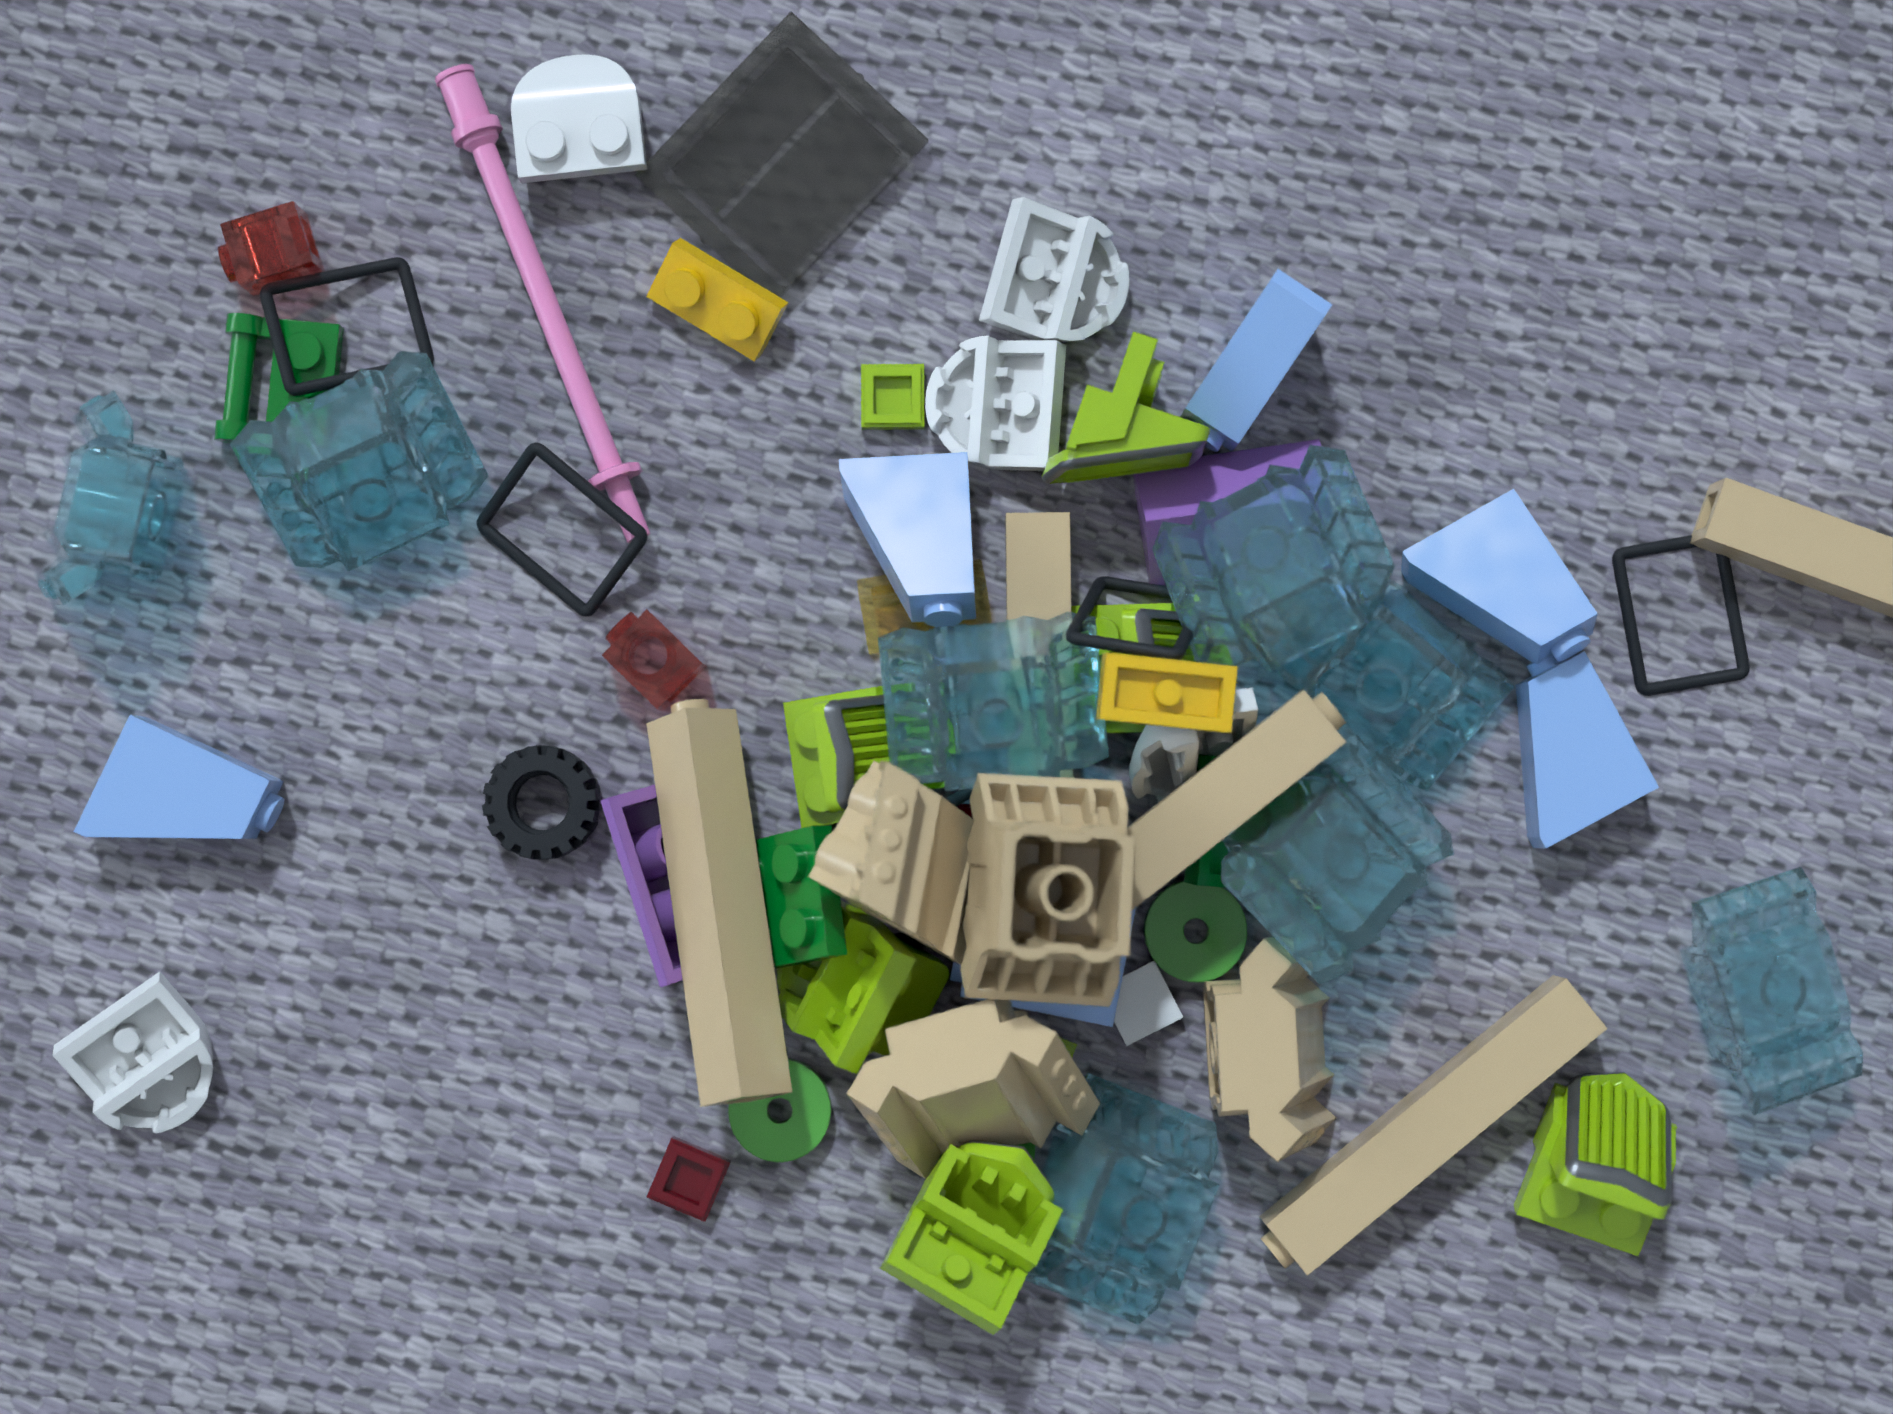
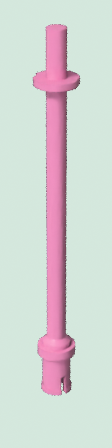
(478, 133)

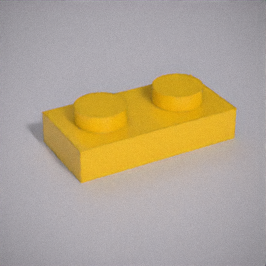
(717, 299)
(1166, 692)

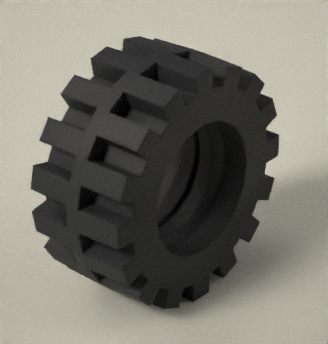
(502, 800)

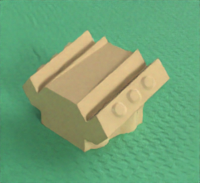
(901, 858)
(1047, 889)
(1268, 1050)
(968, 1079)

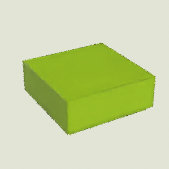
(892, 397)

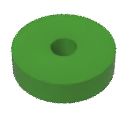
(1201, 960)
(789, 1138)

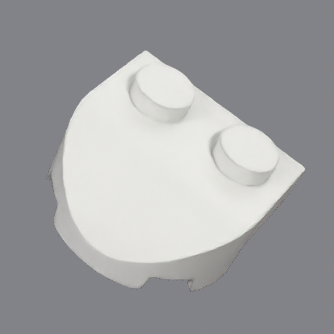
(577, 120)
(1054, 275)
(1000, 402)
(1170, 755)
(142, 1059)

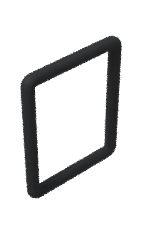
(327, 277)
(540, 450)
(1631, 630)
(1077, 638)

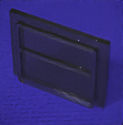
(782, 157)

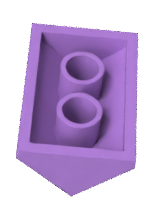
(1176, 492)
(640, 849)

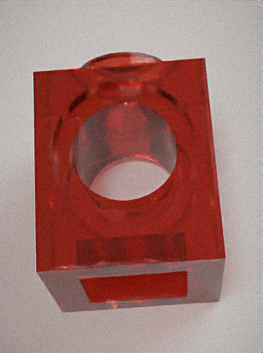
(269, 247)
(670, 681)

